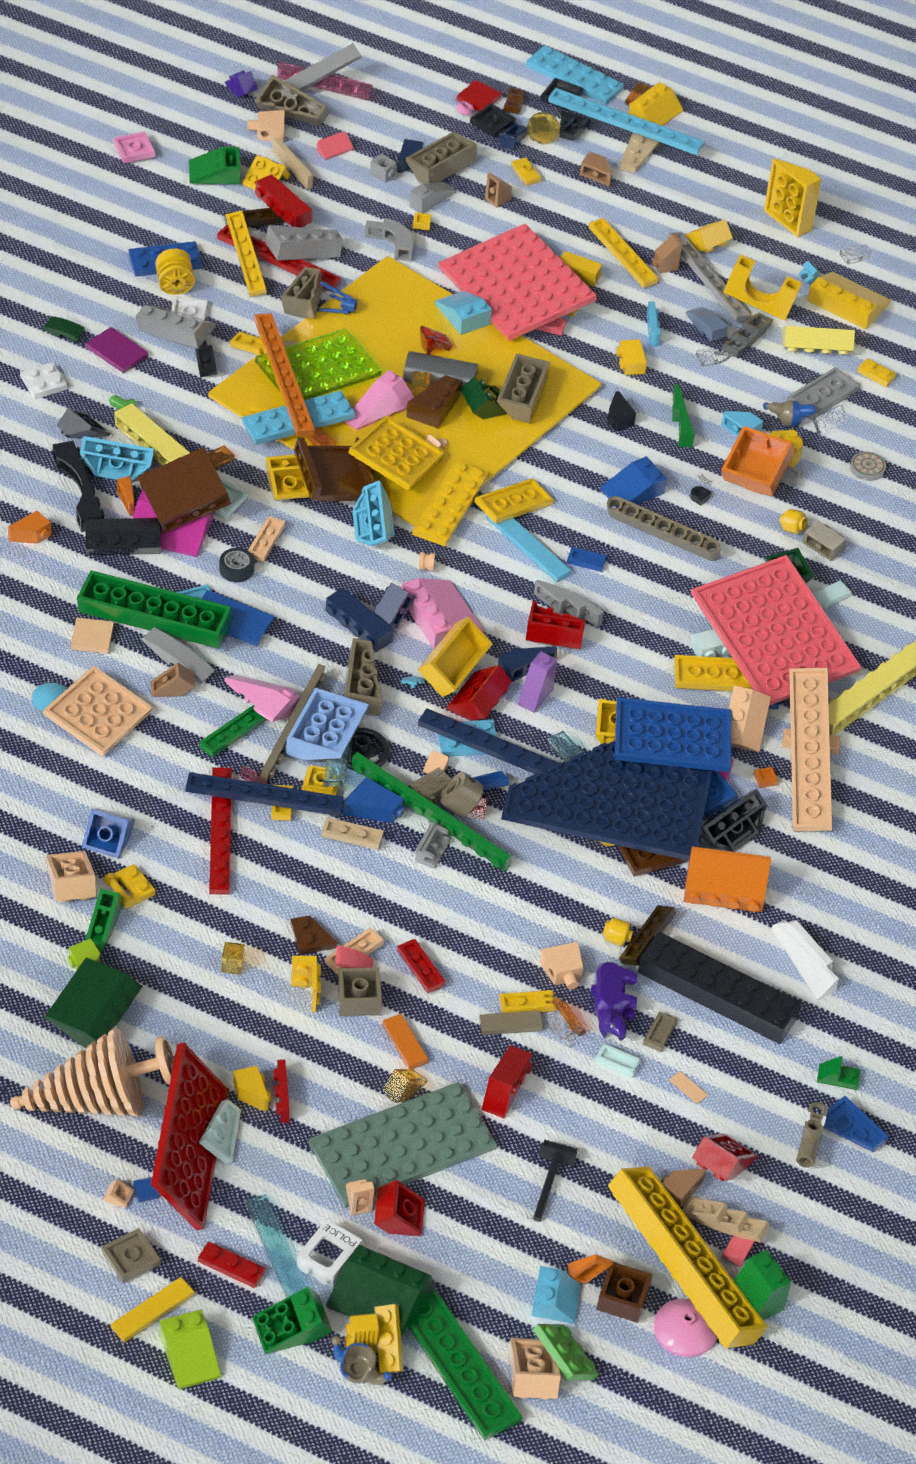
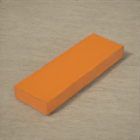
(405, 1041)

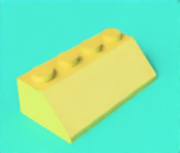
(818, 338)

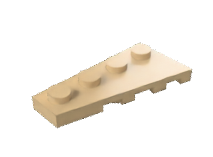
(636, 152)

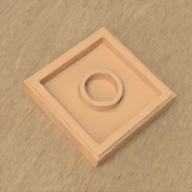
(92, 635)

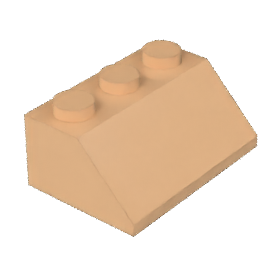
(748, 718)

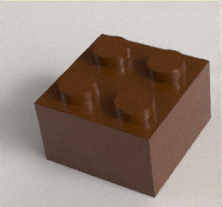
(624, 1292)

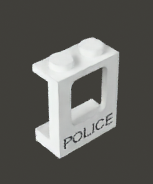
(335, 1235)

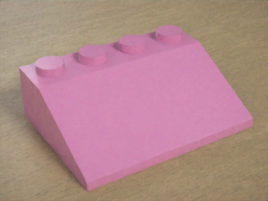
(437, 607)

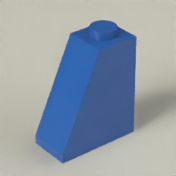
(373, 803)

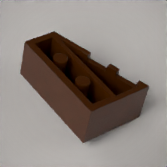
(435, 402)

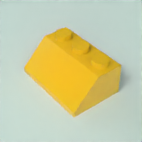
(656, 105)

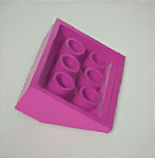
(182, 540)

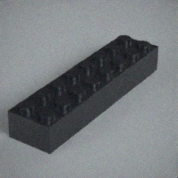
(719, 987)

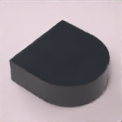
(700, 495)

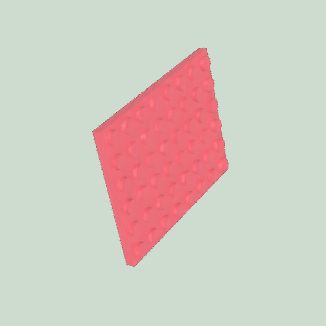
(518, 281)
(773, 626)

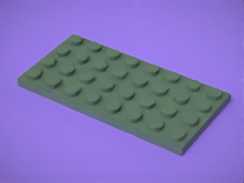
(404, 1141)

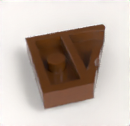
(311, 936)

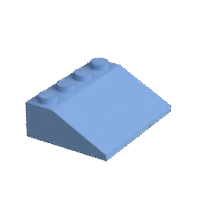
(325, 726)

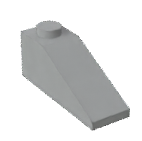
(428, 195)

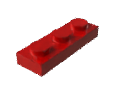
(421, 966)
(281, 1091)
(231, 1264)

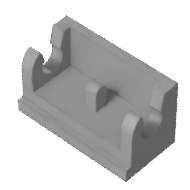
(432, 846)

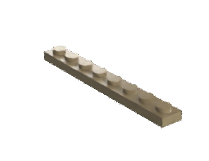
(277, 753)

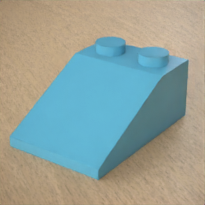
(465, 311)

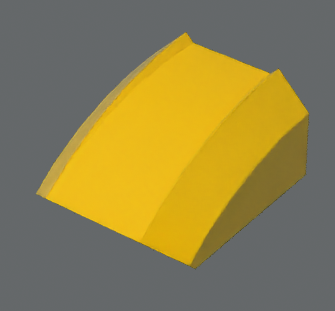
(606, 720)

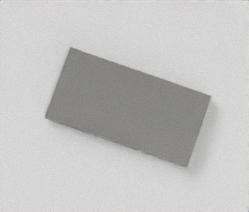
(826, 390)

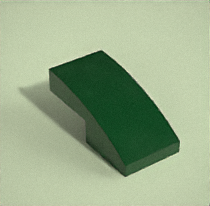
(67, 328)

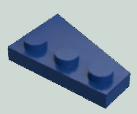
(852, 1124)

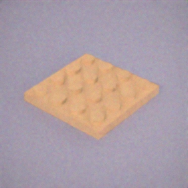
(98, 710)

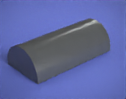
(439, 367)

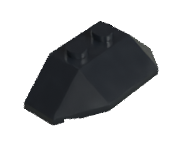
(736, 822)

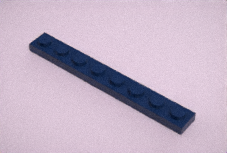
(485, 742)
(264, 794)

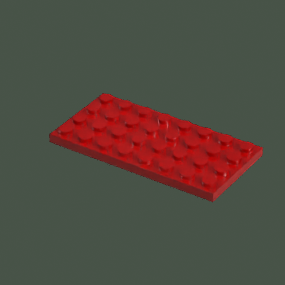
(182, 1164)

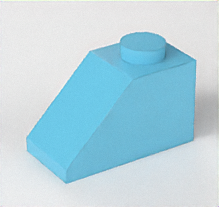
(734, 421)

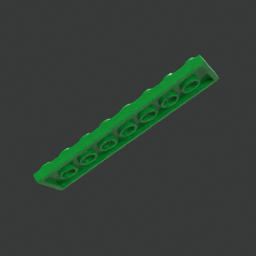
(463, 1369)

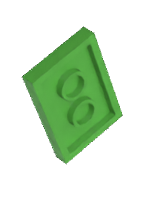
(566, 1351)

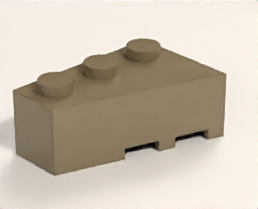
(303, 294)

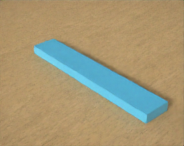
(533, 549)

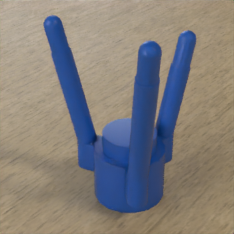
(348, 303)

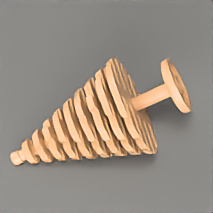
(98, 1079)

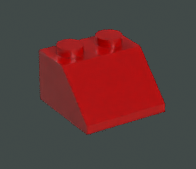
(399, 1210)

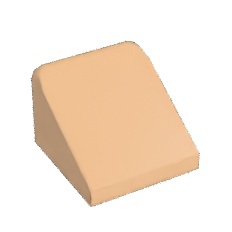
(436, 760)
(118, 1193)

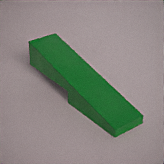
(680, 415)

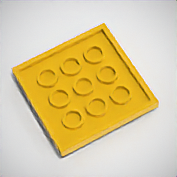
(396, 452)

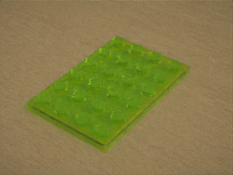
(325, 364)

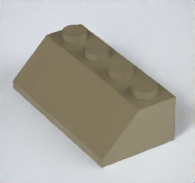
(442, 158)
(523, 387)

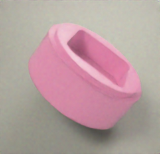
(465, 108)

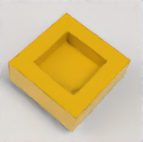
(422, 221)

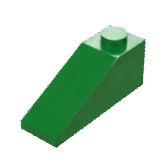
(104, 918)

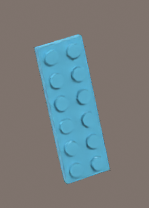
(567, 69)
(277, 424)

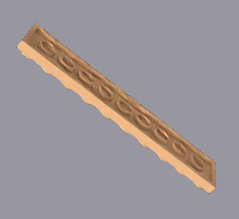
(810, 750)

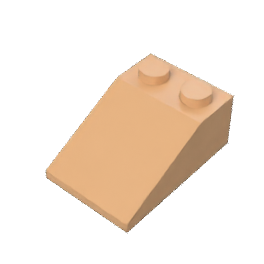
(71, 876)
(533, 1370)

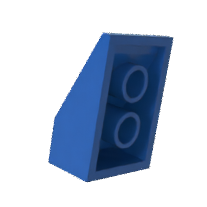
(636, 482)

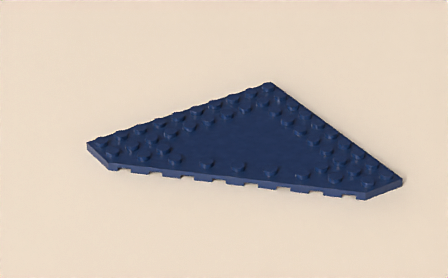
(615, 802)

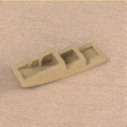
(729, 1221)

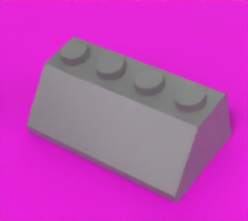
(173, 325)

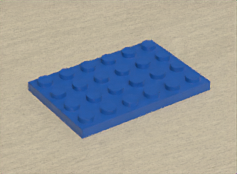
(673, 734)

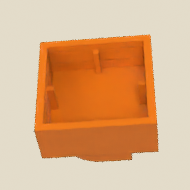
(757, 461)

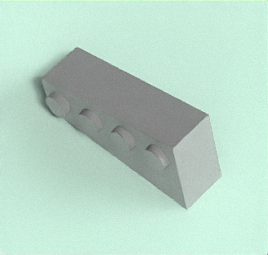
(303, 243)

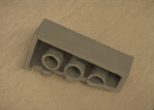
(295, 103)
(361, 676)

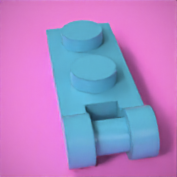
(654, 330)

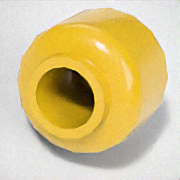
(794, 521)
(617, 931)

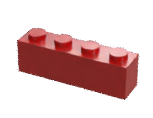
(283, 201)

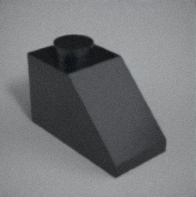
(620, 413)

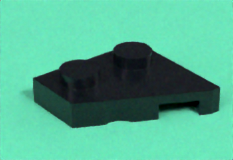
(572, 125)

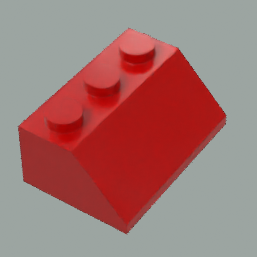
(480, 693)

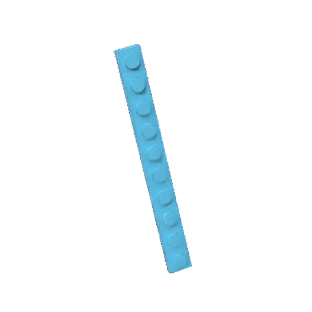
(626, 121)

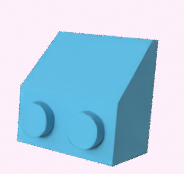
(556, 1296)

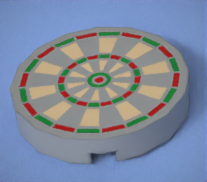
(868, 465)

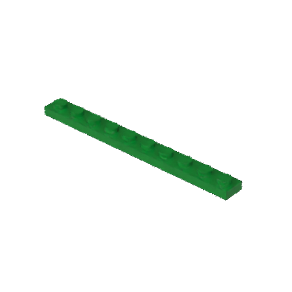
(432, 812)

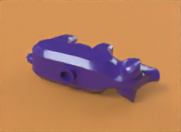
(611, 1001)

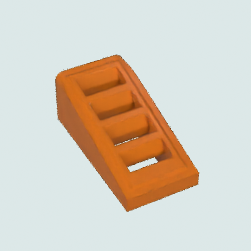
(125, 492)
(588, 1268)

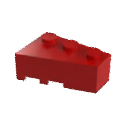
(553, 628)
(506, 1081)

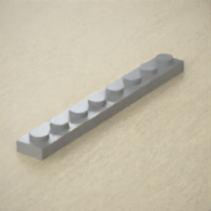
(711, 279)

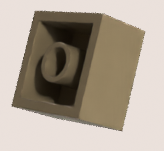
(359, 991)

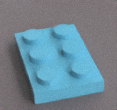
(452, 748)

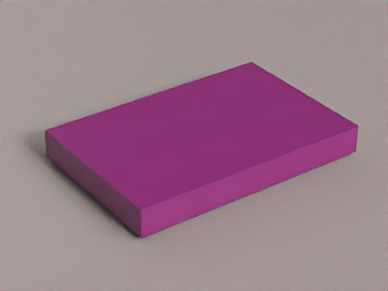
(117, 349)

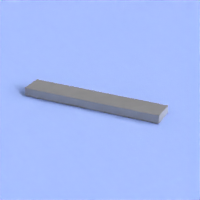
(325, 67)

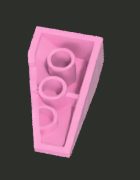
(383, 398)
(270, 700)

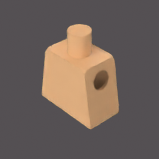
(269, 125)
(563, 964)

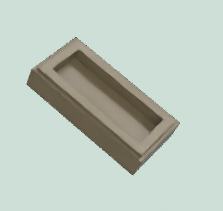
(660, 1031)

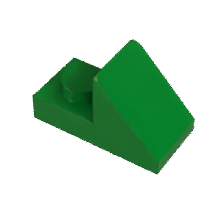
(836, 1075)

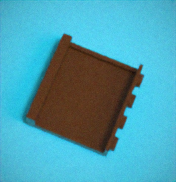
(331, 472)
(184, 490)

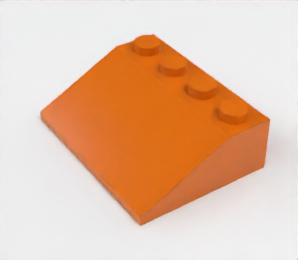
(727, 879)

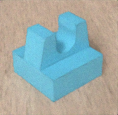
(809, 271)

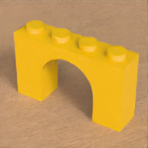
(584, 268)
(741, 288)

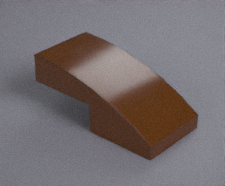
(514, 100)

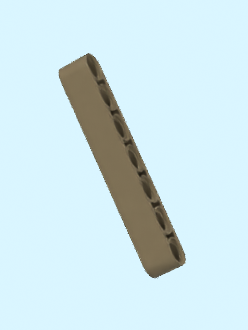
(669, 534)

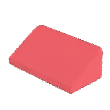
(334, 145)
(737, 1250)

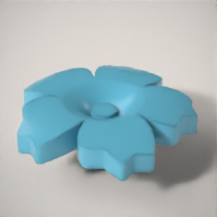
(413, 680)

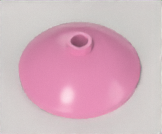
(683, 1336)

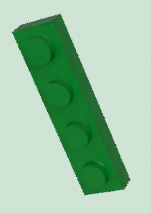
(231, 731)

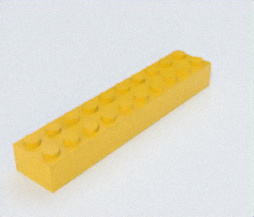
(687, 1257)

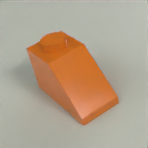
(30, 529)

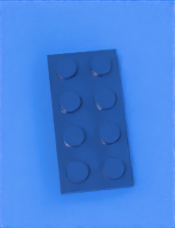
(144, 258)

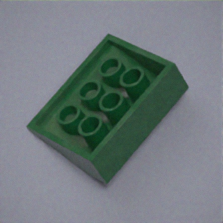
(92, 1002)
(377, 1281)

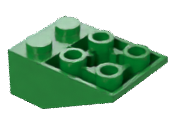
(216, 167)
(292, 1322)

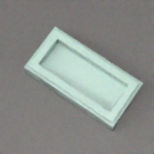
(617, 1060)

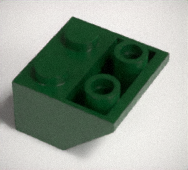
(482, 398)

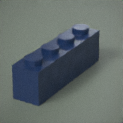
(359, 619)

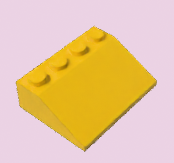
(792, 196)
(847, 299)

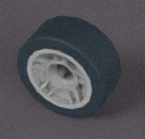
(236, 565)

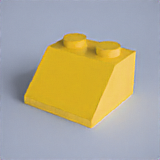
(709, 236)

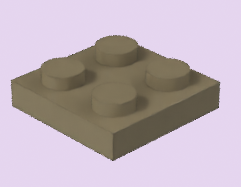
(131, 1255)

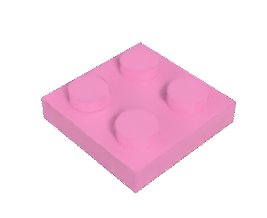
(134, 147)

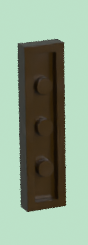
(260, 217)
(656, 922)

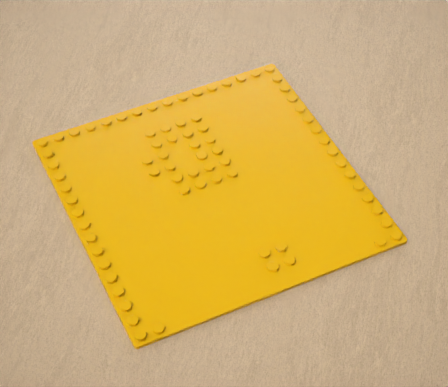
(387, 326)

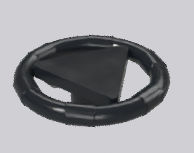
(363, 746)

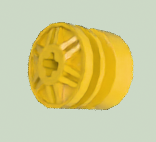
(175, 271)

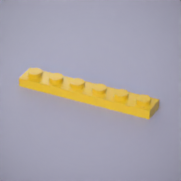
(623, 252)
(246, 253)

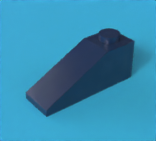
(518, 661)

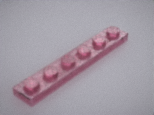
(331, 83)

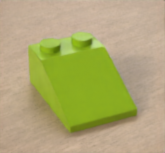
(189, 1349)

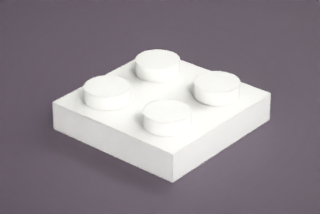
(43, 380)

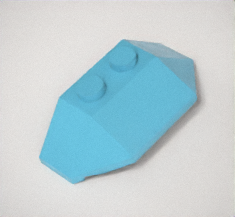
(115, 459)
(373, 516)

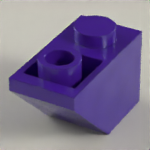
(241, 83)

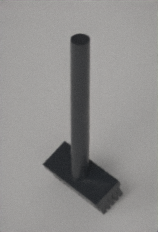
(557, 1154)

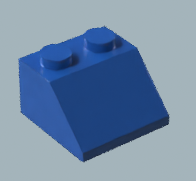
(107, 832)

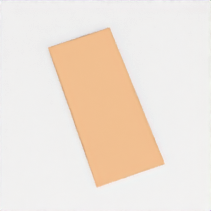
(688, 1087)

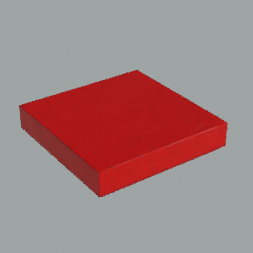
(479, 95)

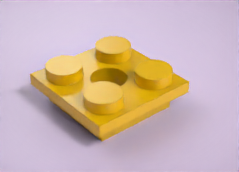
(312, 784)

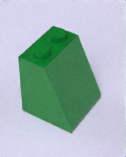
(764, 1284)

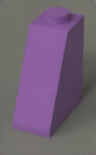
(538, 682)

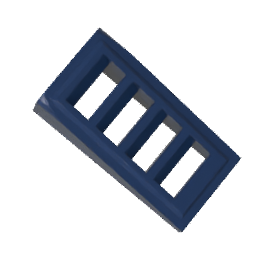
(513, 136)

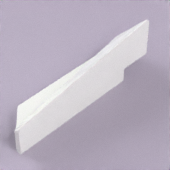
(808, 957)

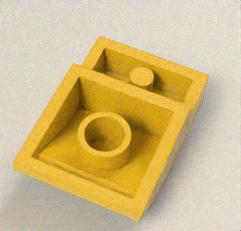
(285, 477)

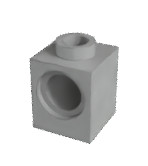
(383, 168)

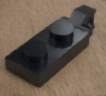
(206, 360)

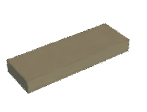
(510, 1022)

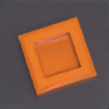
(765, 777)

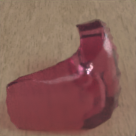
(249, 775)

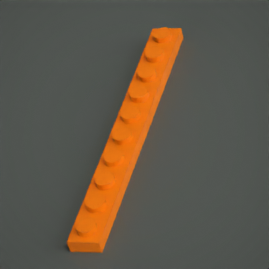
(284, 374)

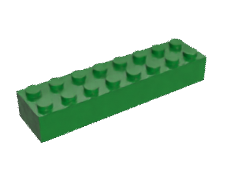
(155, 607)

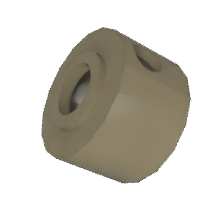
(462, 794)

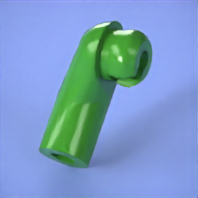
(119, 403)

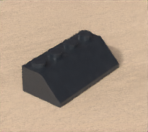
(122, 536)

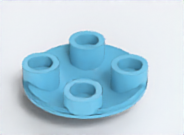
(46, 694)

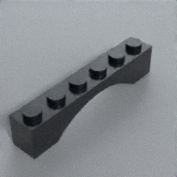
(68, 461)

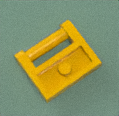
(134, 882)

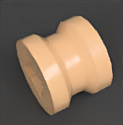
(426, 561)

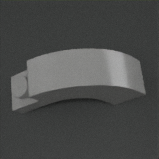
(394, 233)

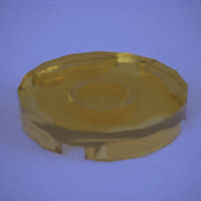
(543, 128)

